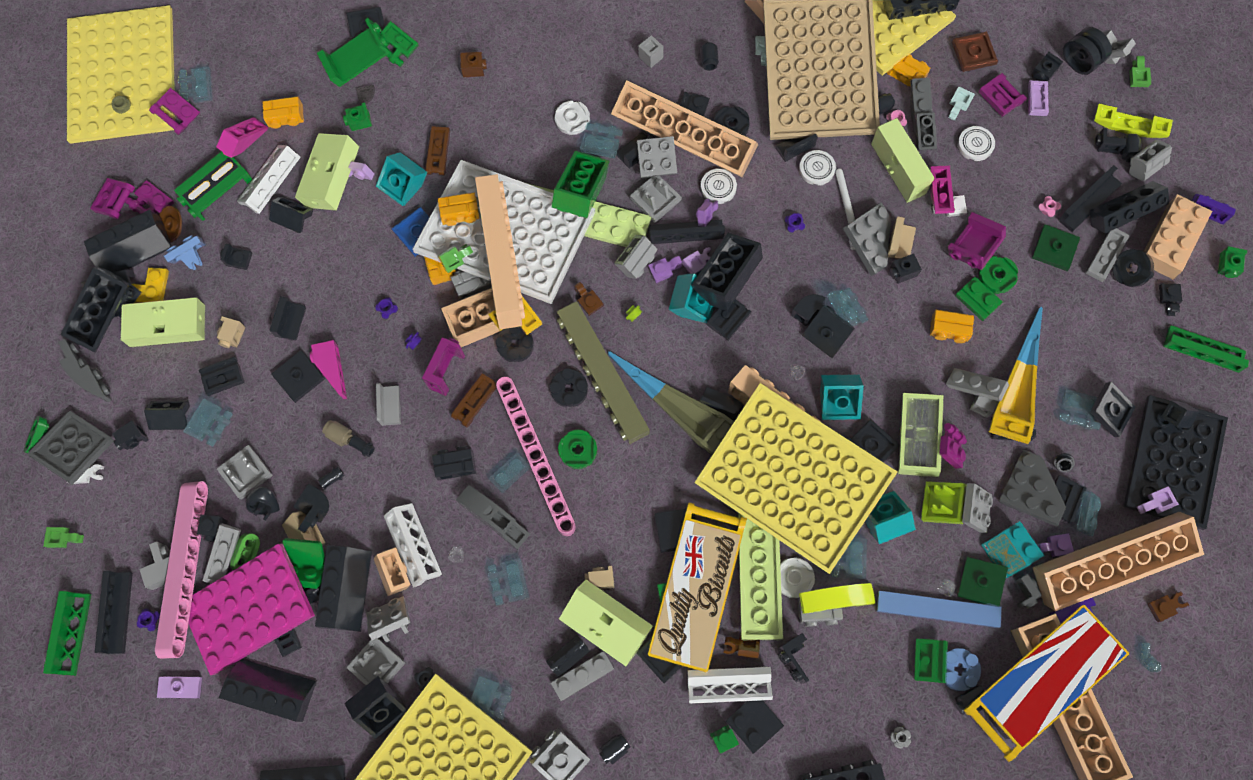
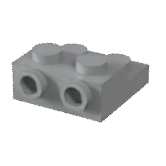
(558, 757)

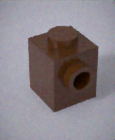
(473, 64)

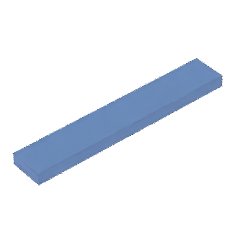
(939, 609)

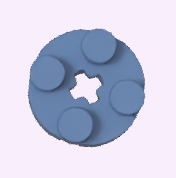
(972, 669)

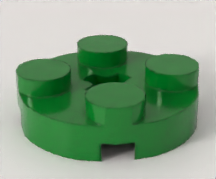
(1009, 274)
(586, 442)

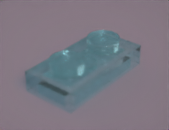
(509, 473)
(1088, 513)

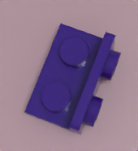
(1220, 211)

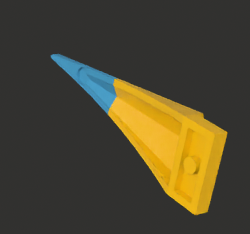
(1016, 411)

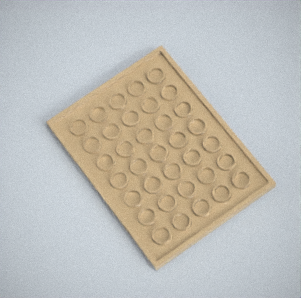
(820, 68)

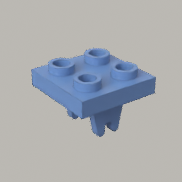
(186, 252)

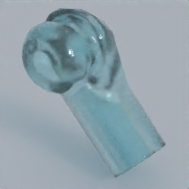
(1147, 659)

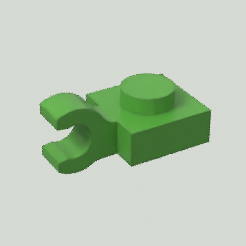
(1139, 74)
(452, 257)
(59, 536)

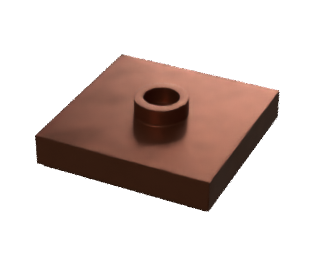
(974, 51)

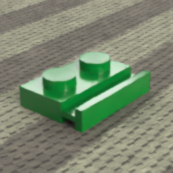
(978, 298)
(931, 660)

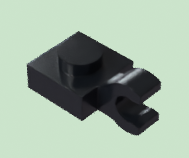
(1172, 296)

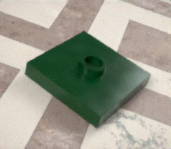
(1056, 247)
(983, 582)

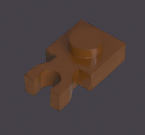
(1165, 607)

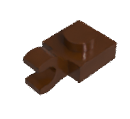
(589, 300)
(745, 648)

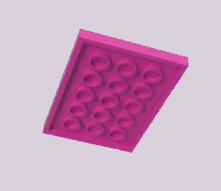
(248, 609)

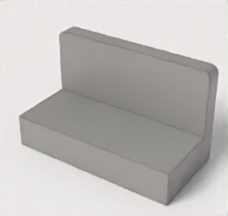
(388, 405)

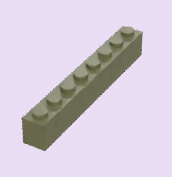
(603, 373)

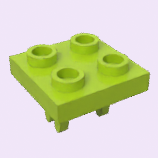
(944, 502)

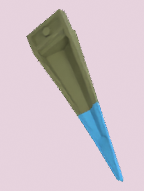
(698, 420)

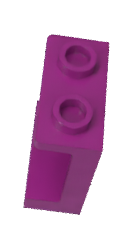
(978, 241)
(439, 363)

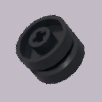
(1087, 50)

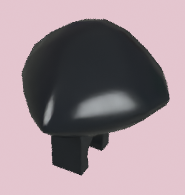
(262, 502)

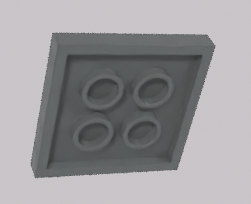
(70, 447)

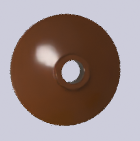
(172, 222)

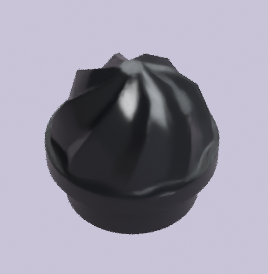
(1064, 462)

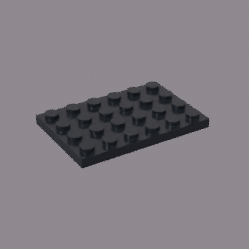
(1178, 459)

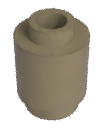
(337, 433)

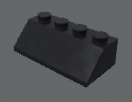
(129, 243)
(728, 270)
(95, 308)
(343, 589)
(268, 690)

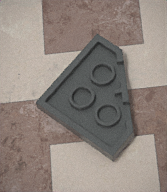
(871, 237)
(1033, 490)

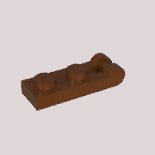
(438, 150)
(474, 400)

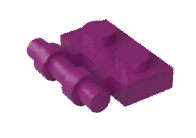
(150, 195)
(951, 446)

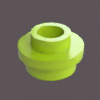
(633, 313)

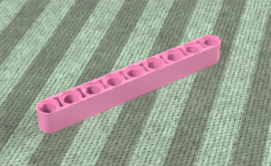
(536, 464)
(181, 571)

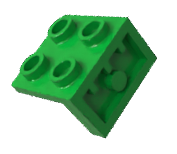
(307, 560)

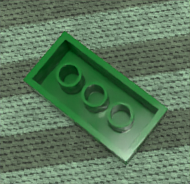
(580, 184)

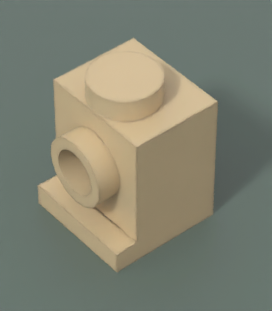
(230, 332)
(601, 578)

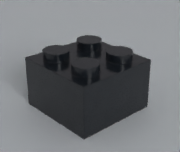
(376, 707)

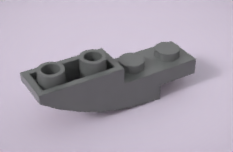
(922, 115)
(81, 372)
(493, 516)

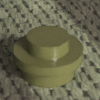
(120, 104)

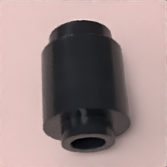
(709, 56)
(885, 102)
(1132, 147)
(614, 749)

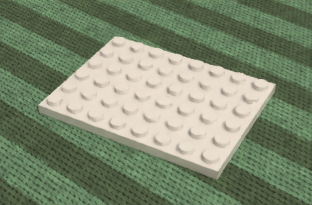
(541, 235)

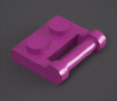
(999, 98)
(177, 106)
(108, 195)

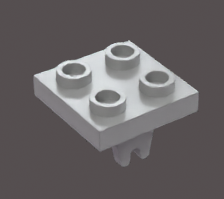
(657, 157)
(655, 198)
(244, 472)
(977, 508)
(388, 618)
(374, 661)

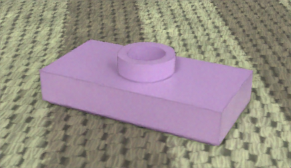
(1038, 98)
(179, 687)

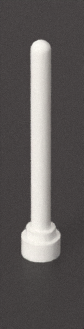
(845, 197)

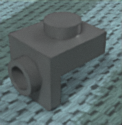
(1029, 588)

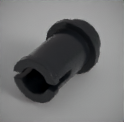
(365, 448)
(331, 477)

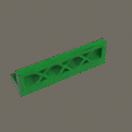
(1205, 352)
(60, 630)

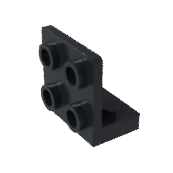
(786, 657)

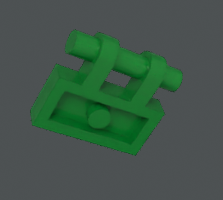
(400, 41)

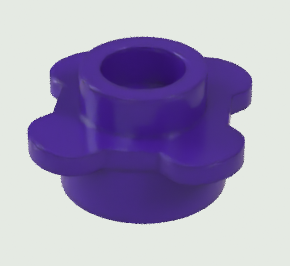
(794, 218)
(387, 302)
(413, 340)
(142, 619)

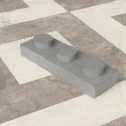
(1107, 254)
(977, 384)
(221, 553)
(582, 676)

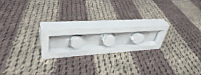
(269, 178)
(408, 544)
(729, 680)

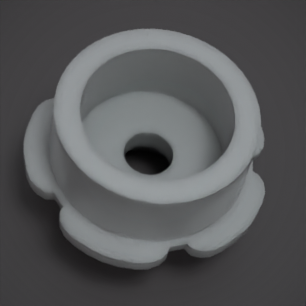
(899, 731)

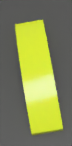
(1130, 124)
(837, 598)

